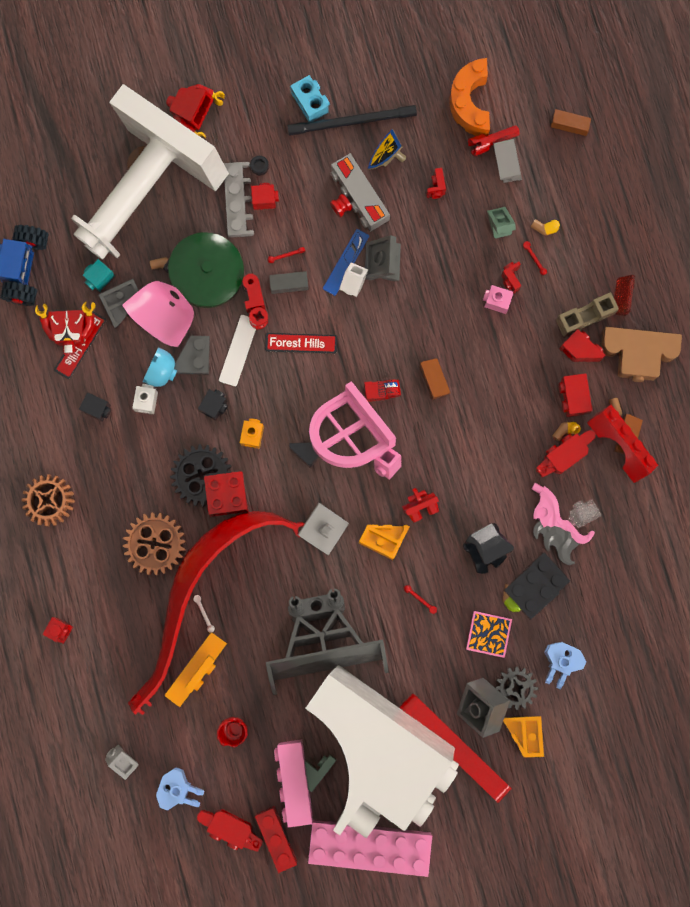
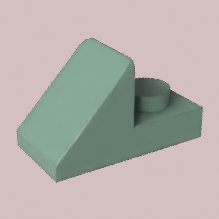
(501, 222)
(315, 775)

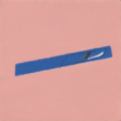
(349, 256)

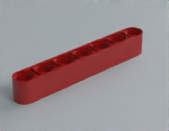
(463, 755)

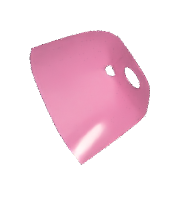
(154, 314)

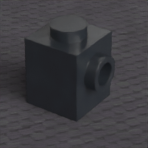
(213, 404)

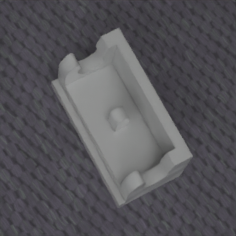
(507, 161)

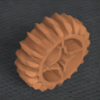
(43, 506)

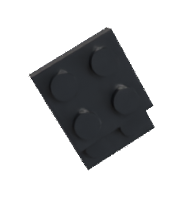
(537, 585)

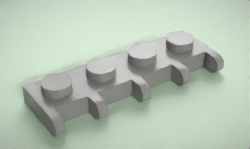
(236, 200)

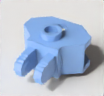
(559, 662)
(179, 789)

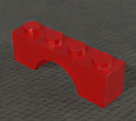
(637, 459)

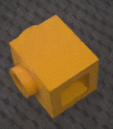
(252, 433)

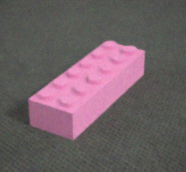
(382, 851)

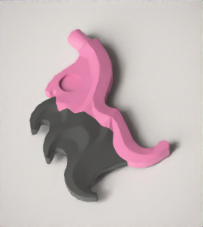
(555, 530)

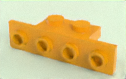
(197, 667)

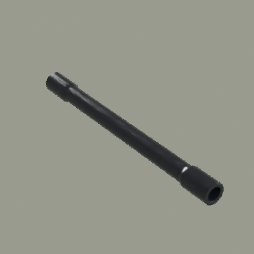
(401, 112)

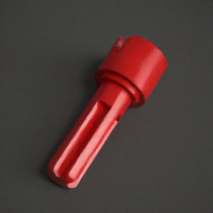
(484, 142)

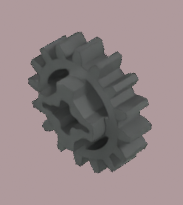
(528, 683)

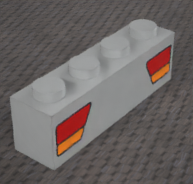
(360, 192)

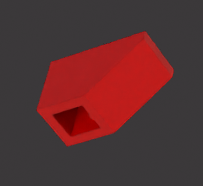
(581, 349)

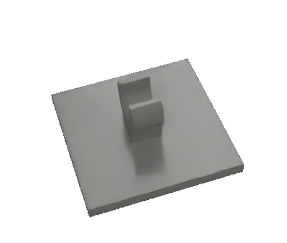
(323, 528)

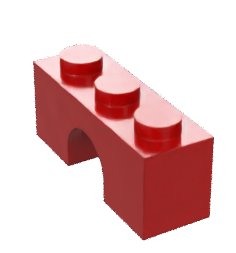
(275, 839)

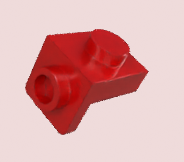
(510, 280)

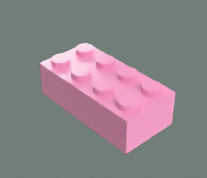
(294, 782)

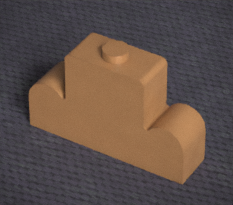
(640, 351)

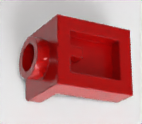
(438, 185)

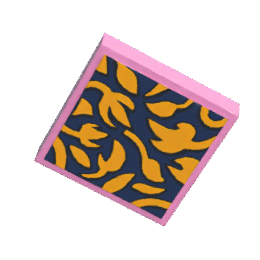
(489, 634)

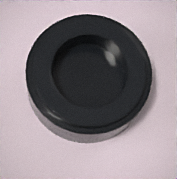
(259, 165)

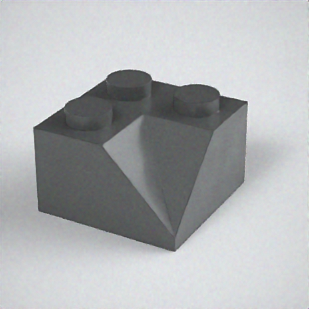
(483, 707)

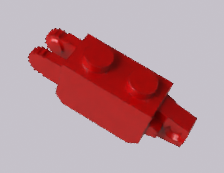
(566, 454)
(230, 829)

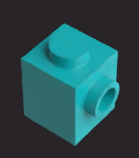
(97, 275)

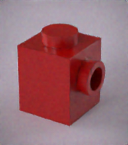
(264, 196)

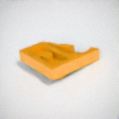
(384, 539)
(527, 734)

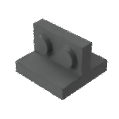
(383, 259)

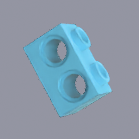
(306, 100)

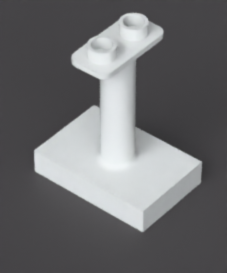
(166, 142)

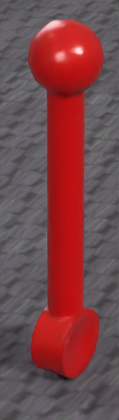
(526, 245)
(271, 259)
(432, 609)

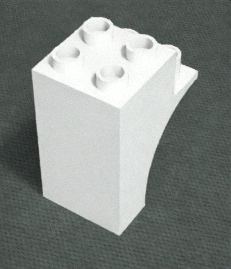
(387, 754)

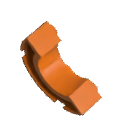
(462, 108)

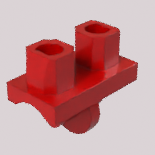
(420, 501)

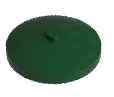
(206, 269)

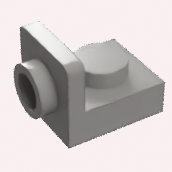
(120, 762)

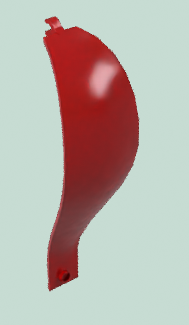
(185, 580)

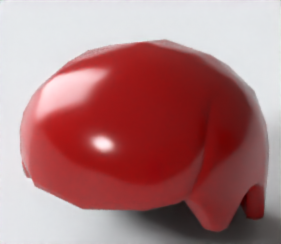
(232, 732)

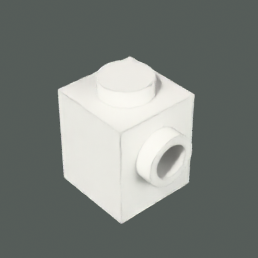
(353, 279)
(145, 399)

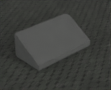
(288, 282)

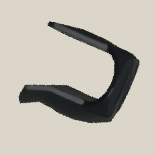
(487, 547)

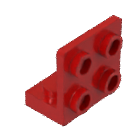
(226, 494)

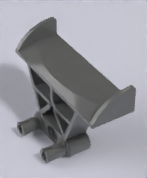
(302, 613)

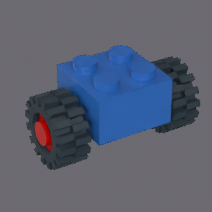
(16, 264)

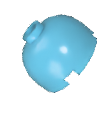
(160, 369)

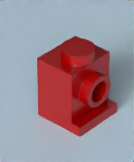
(57, 630)

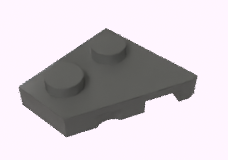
(115, 298)
(194, 356)

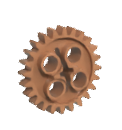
(158, 527)

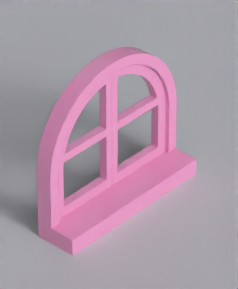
(368, 418)

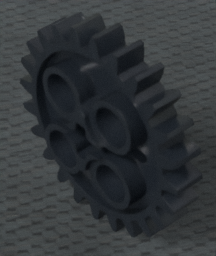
(196, 458)

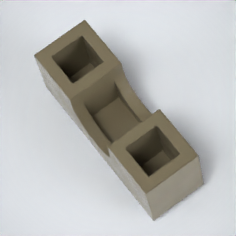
(583, 317)

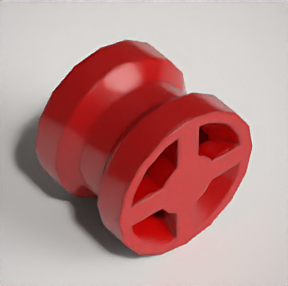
(341, 205)
(258, 322)

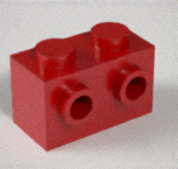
(576, 395)

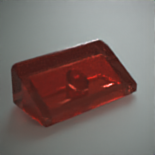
(624, 294)

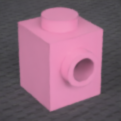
(498, 299)
(387, 463)

